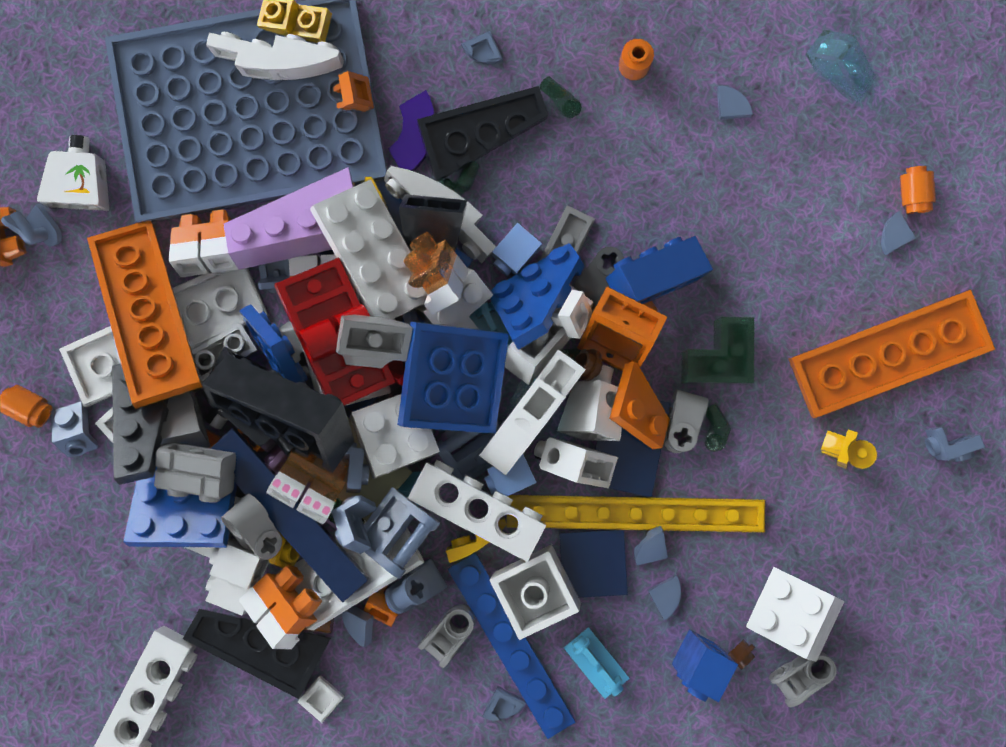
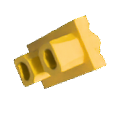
(846, 449)

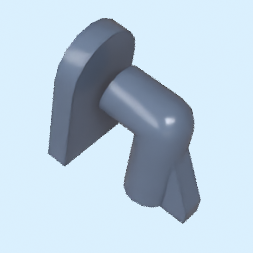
(35, 228)

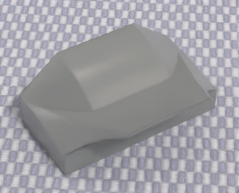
(372, 340)

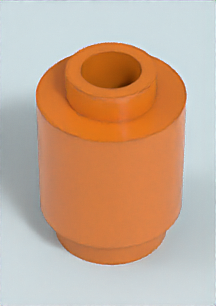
(636, 59)
(918, 190)
(25, 406)

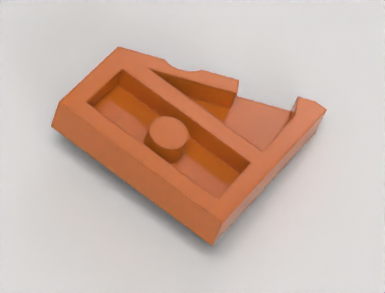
(639, 409)

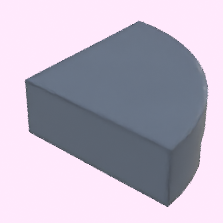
(483, 49)
(732, 103)
(895, 233)
(651, 547)
(666, 596)
(359, 625)
(503, 705)

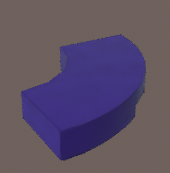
(409, 149)

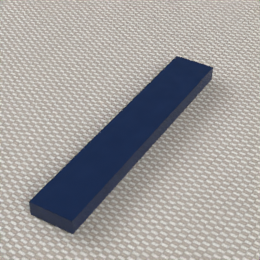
(302, 532)

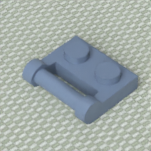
(467, 459)
(388, 525)

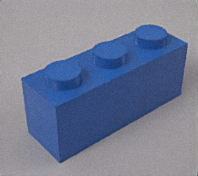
(660, 270)
(703, 667)

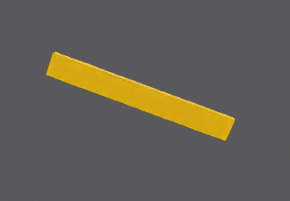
(644, 513)

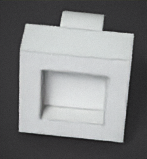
(573, 314)

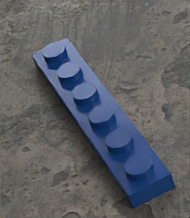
(515, 654)

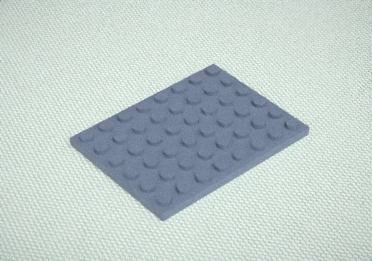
(223, 140)

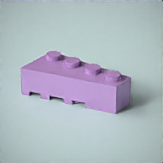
(283, 226)

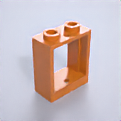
(626, 318)

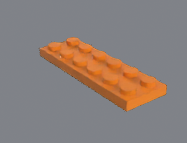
(143, 314)
(891, 354)

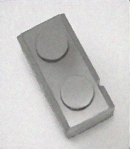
(195, 471)

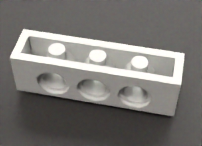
(427, 494)
(180, 656)

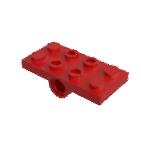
(315, 308)

